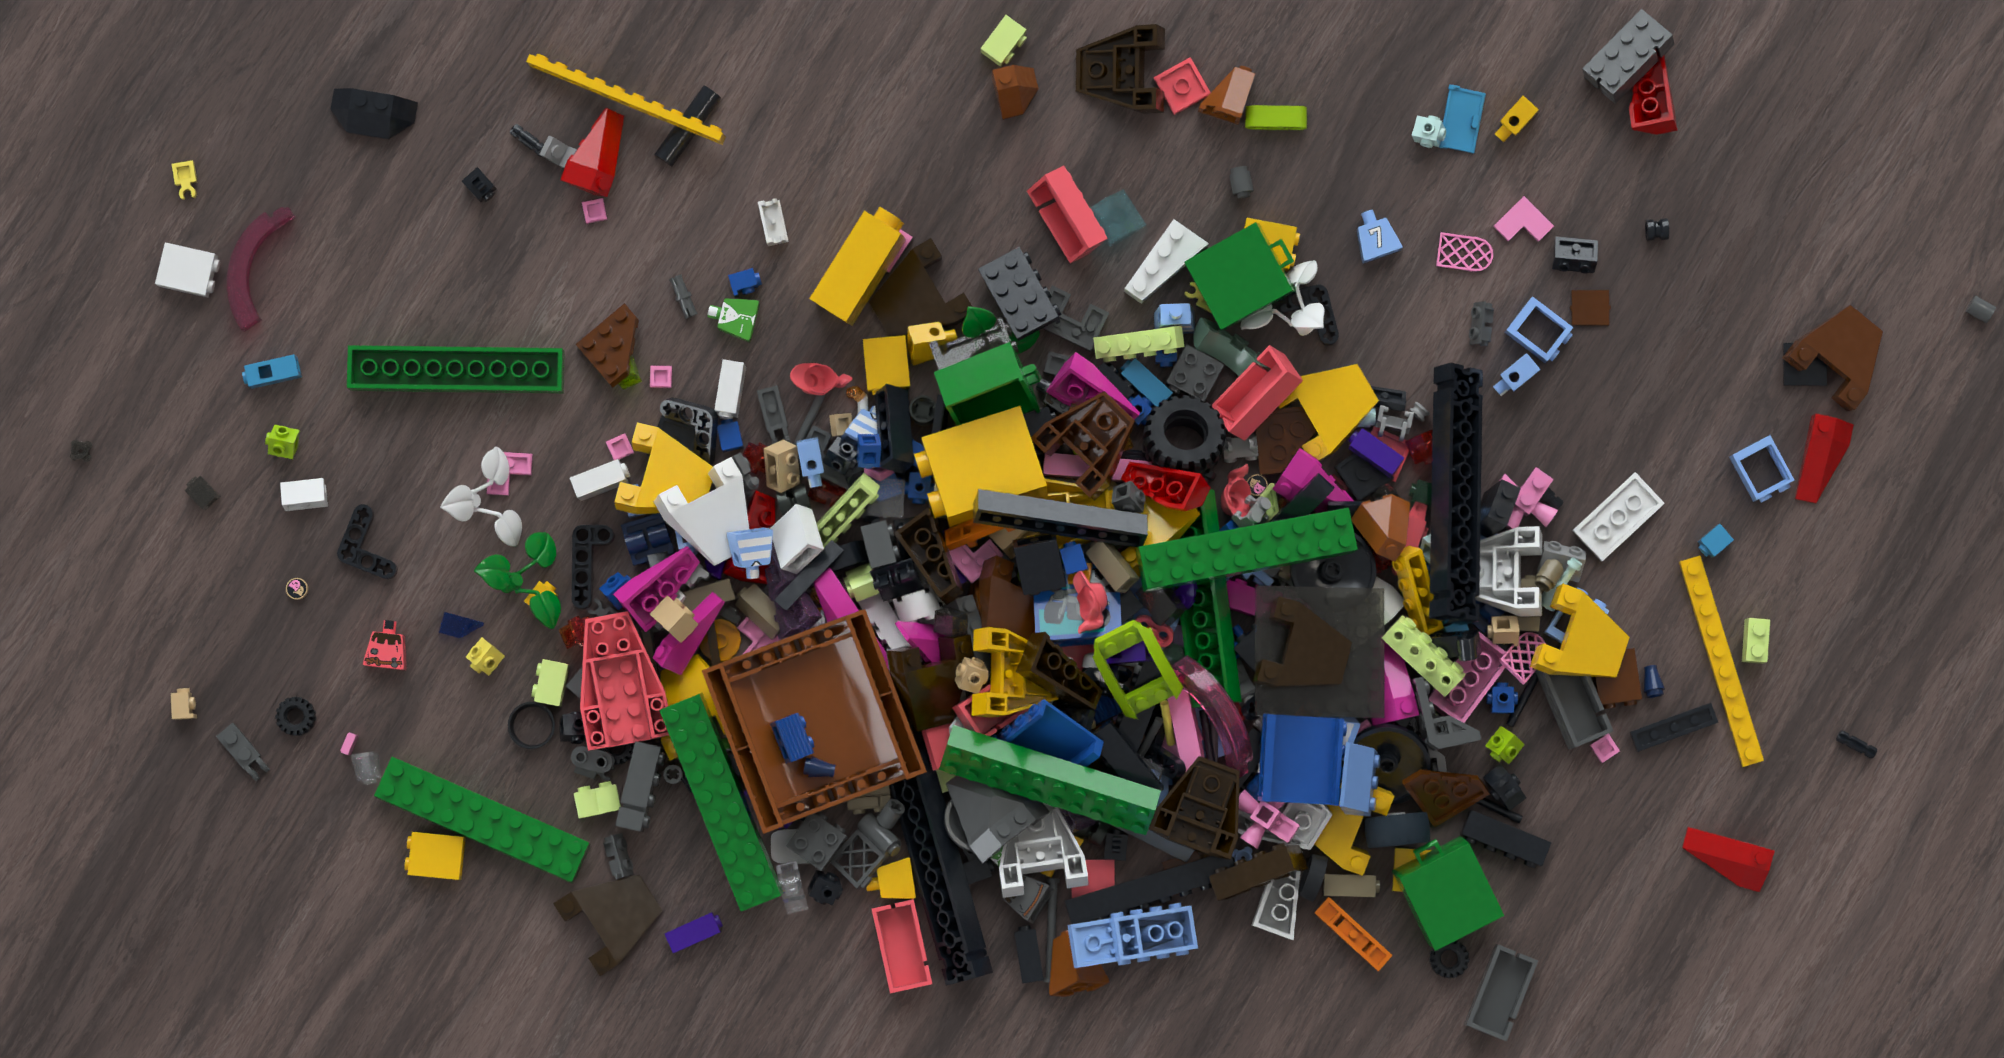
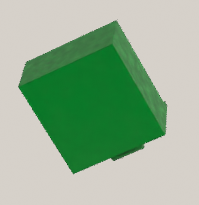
(1241, 275)
(988, 385)
(1447, 892)

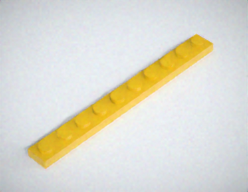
(633, 101)
(1721, 661)

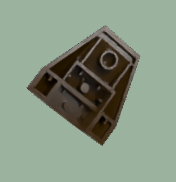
(1202, 810)

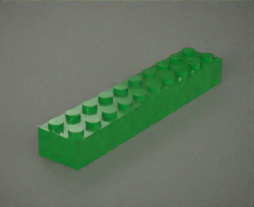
(455, 369)
(1246, 549)
(1208, 622)
(1049, 780)
(721, 802)
(482, 820)

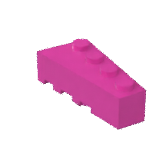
(1241, 597)

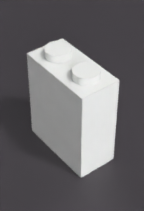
(187, 270)
(730, 389)
(599, 479)
(796, 539)

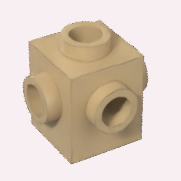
(971, 675)

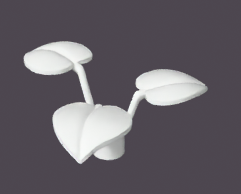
(1303, 320)
(463, 502)

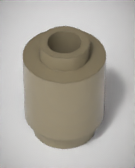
(1549, 574)

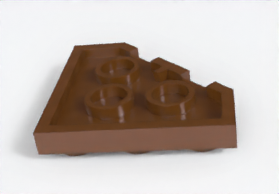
(612, 345)
(1281, 438)
(1444, 793)

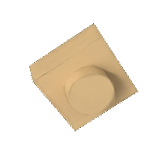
(839, 423)

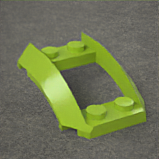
(1148, 694)

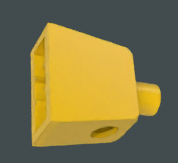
(1524, 111)
(921, 335)
(894, 880)

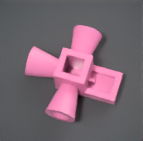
(1528, 499)
(1265, 817)

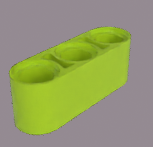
(1275, 117)

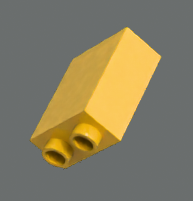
(860, 265)
(983, 455)

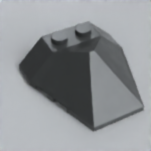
(991, 815)

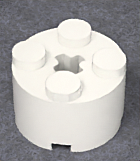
(917, 605)

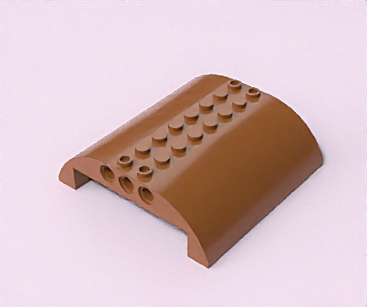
(849, 708)

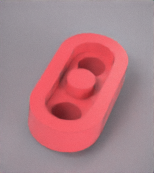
(1163, 641)

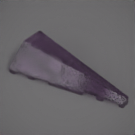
(801, 613)

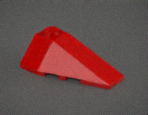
(1652, 102)
(1168, 486)

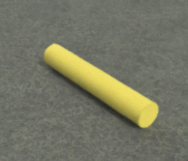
(1166, 716)

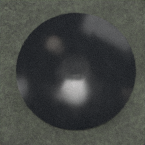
(1342, 571)
(1400, 756)

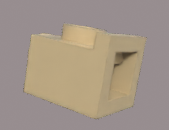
(1504, 630)
(182, 704)

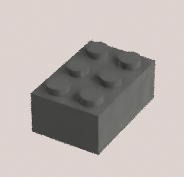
(879, 544)

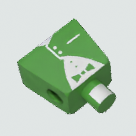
(736, 317)

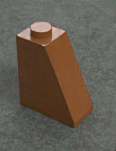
(1014, 89)
(1229, 96)
(1384, 524)
(1066, 978)

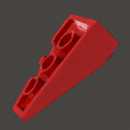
(595, 160)
(1824, 448)
(760, 514)
(1736, 860)

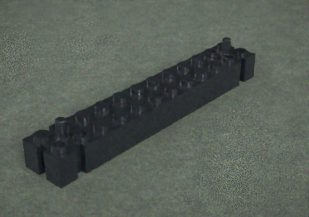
(1456, 494)
(940, 875)

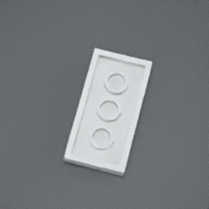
(1618, 516)

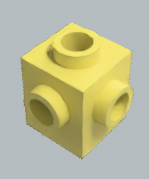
(484, 657)

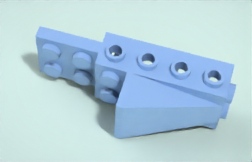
(1133, 936)

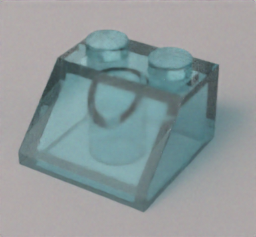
(1117, 217)

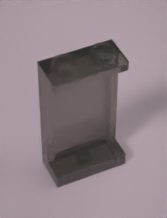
(968, 347)

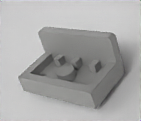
(1563, 553)

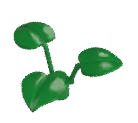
(980, 320)
(496, 574)

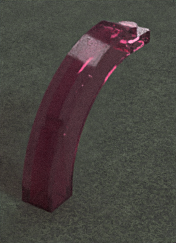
(241, 263)
(1220, 709)

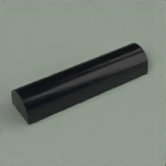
(679, 138)

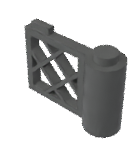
(880, 841)

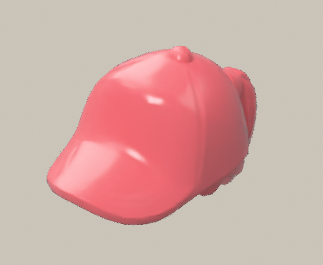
(817, 378)
(1235, 492)
(1092, 602)

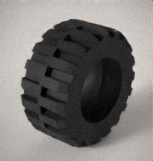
(1186, 413)

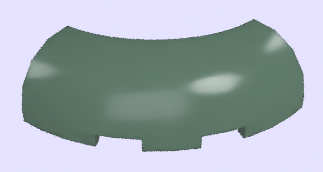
(1224, 347)

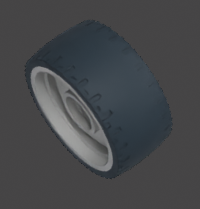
(1397, 829)

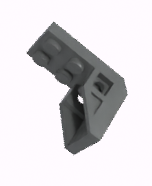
(1451, 730)

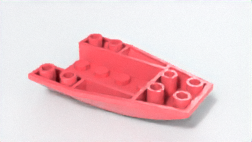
(618, 685)

